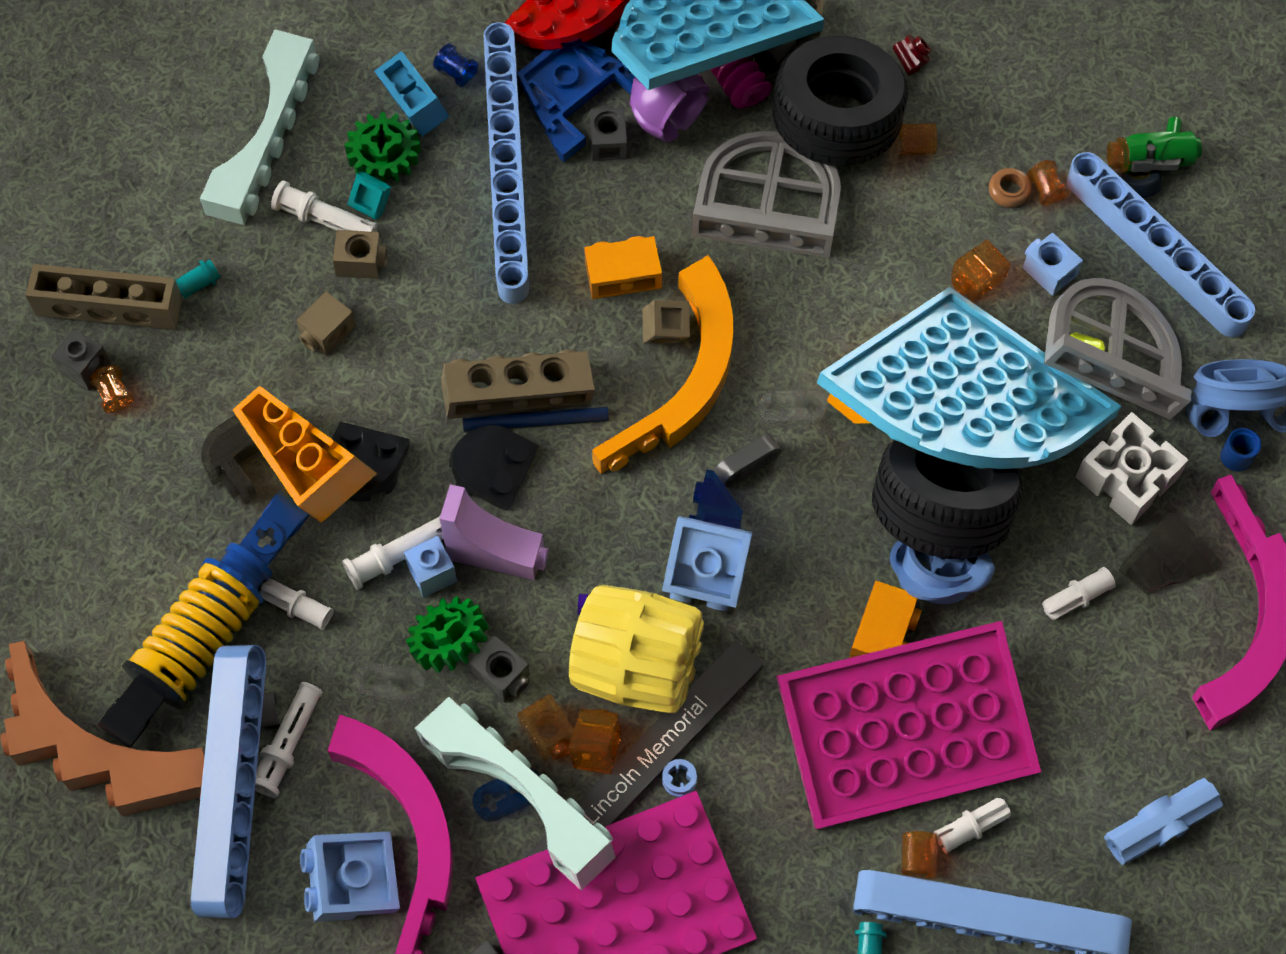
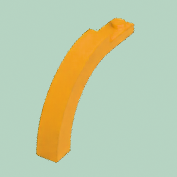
(684, 412)

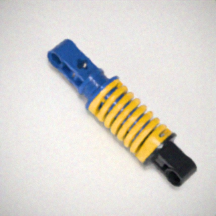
(201, 622)

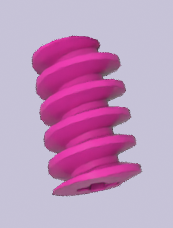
(743, 82)

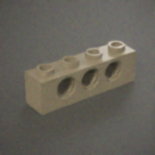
(104, 296)
(503, 397)

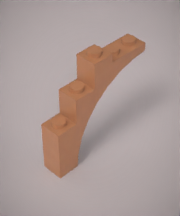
(137, 777)

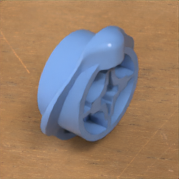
(939, 578)

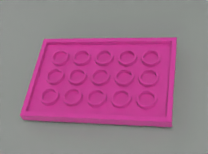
(908, 724)
(656, 897)

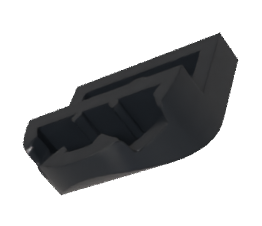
(378, 451)
(492, 463)

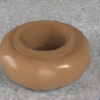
(1006, 199)

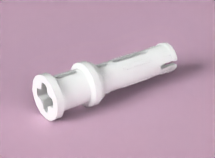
(309, 207)
(382, 558)
(281, 758)

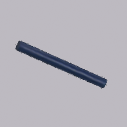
(538, 419)

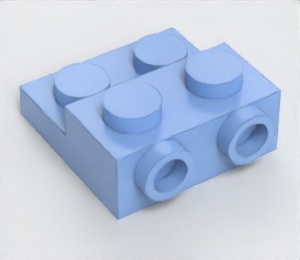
(706, 563)
(350, 875)

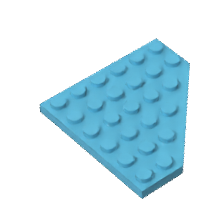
(685, 37)

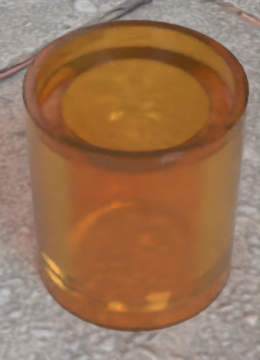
(918, 138)
(919, 853)

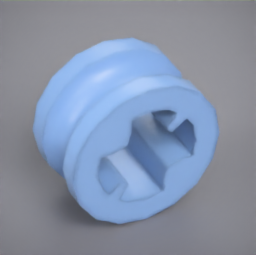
(691, 776)

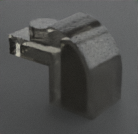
(223, 455)

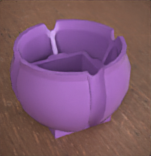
(668, 107)

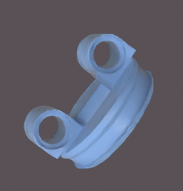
(1237, 386)

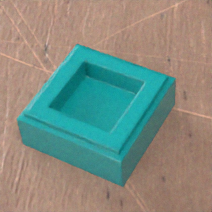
(369, 195)

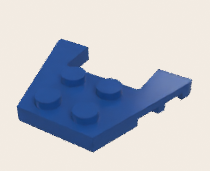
(565, 80)

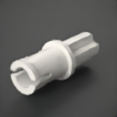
(1078, 593)
(296, 603)
(972, 824)

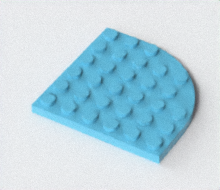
(967, 389)

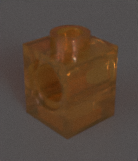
(979, 270)
(546, 713)
(595, 740)

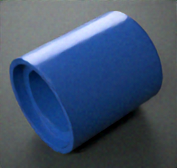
(1244, 439)

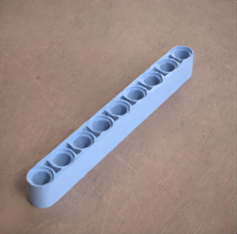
(510, 174)

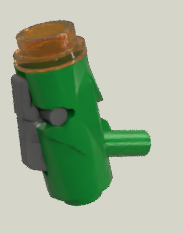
(1154, 150)

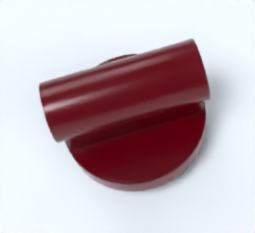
(912, 53)

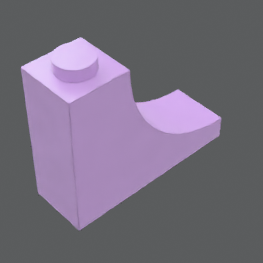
(486, 541)

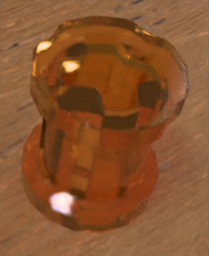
(1048, 182)
(111, 388)

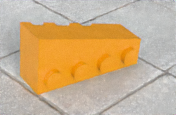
(307, 461)

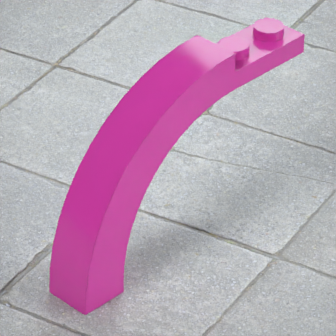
(1241, 686)
(396, 770)

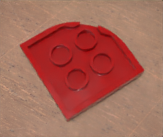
(553, 22)

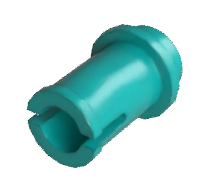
(198, 278)
(870, 938)

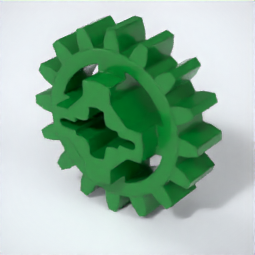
(400, 147)
(447, 634)

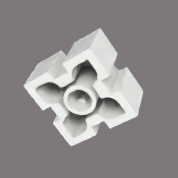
(1131, 468)

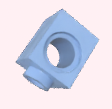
(1056, 276)
(430, 566)

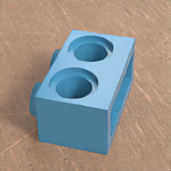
(411, 93)

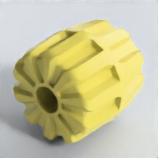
(635, 648)

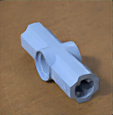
(1163, 820)

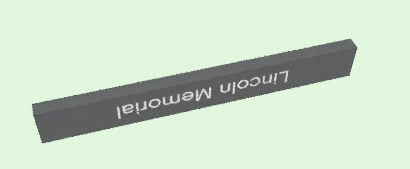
(667, 738)

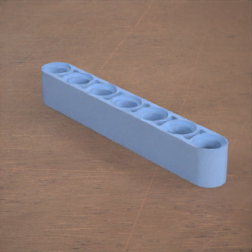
(1164, 260)
(991, 913)

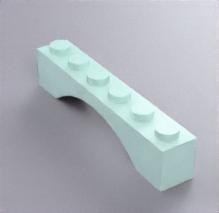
(235, 185)
(462, 743)

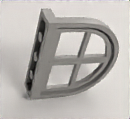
(762, 225)
(1108, 369)

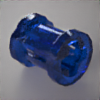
(455, 64)

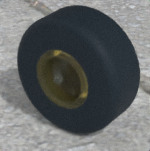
(1144, 183)

